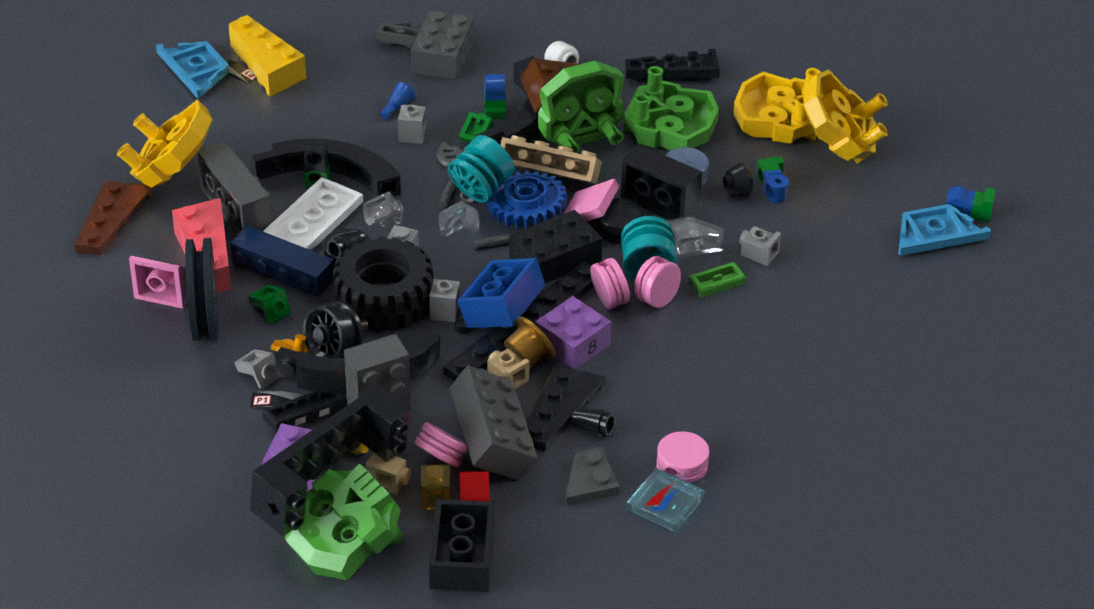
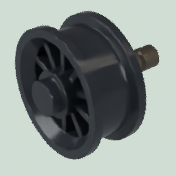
(332, 329)

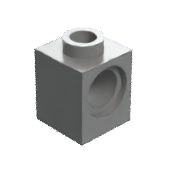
(412, 124)
(444, 300)

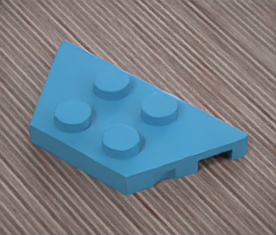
(195, 64)
(937, 228)

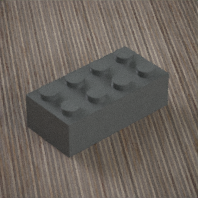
(240, 192)
(493, 423)

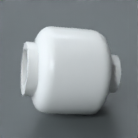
(562, 52)

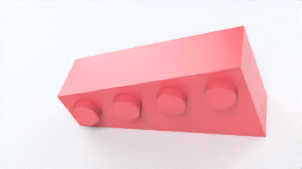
(202, 222)

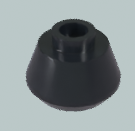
(738, 180)

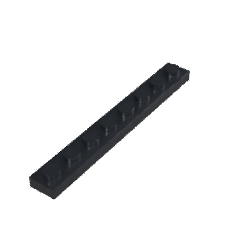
(574, 283)

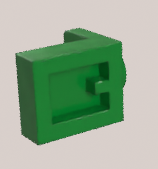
(474, 125)
(272, 301)

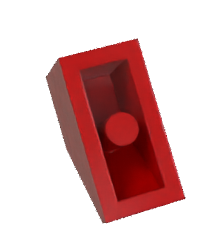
(474, 485)

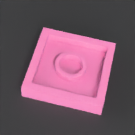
(593, 201)

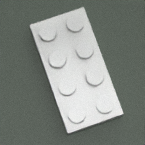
(315, 214)

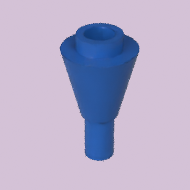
(402, 95)

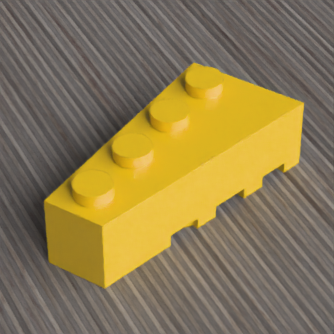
(267, 55)

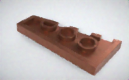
(110, 213)

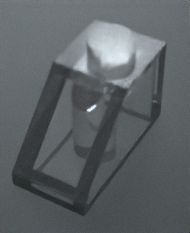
(696, 237)

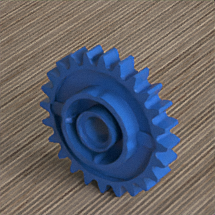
(528, 199)

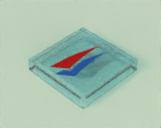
(665, 499)

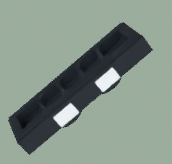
(303, 409)

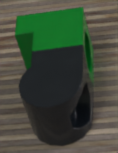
(315, 162)

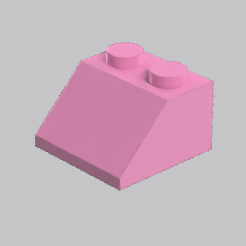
(158, 282)

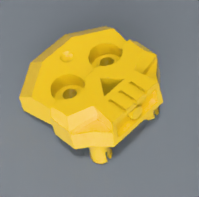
(774, 107)
(843, 117)
(167, 146)

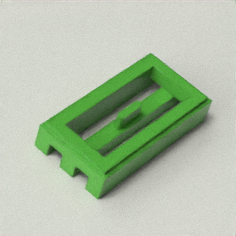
(717, 280)

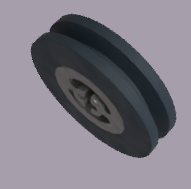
(201, 289)

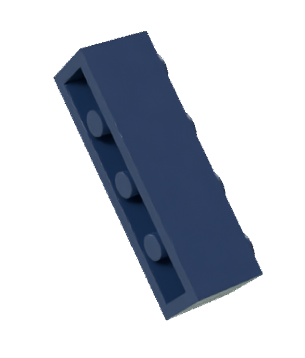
(282, 260)

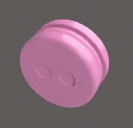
(657, 282)
(610, 283)
(441, 445)
(683, 456)

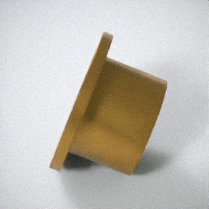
(529, 342)

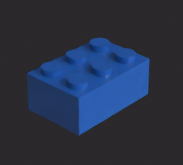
(501, 293)

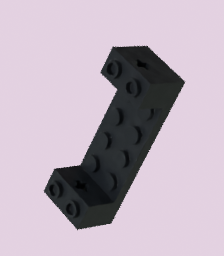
(281, 482)

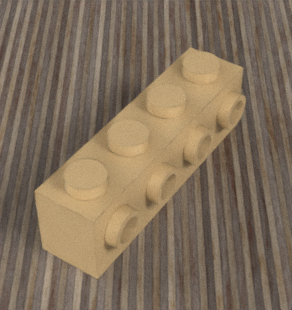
(555, 162)

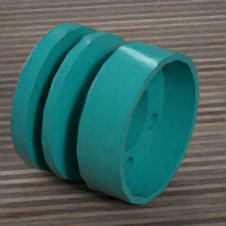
(481, 168)
(645, 239)

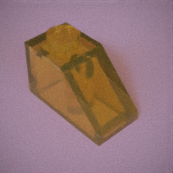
(434, 484)

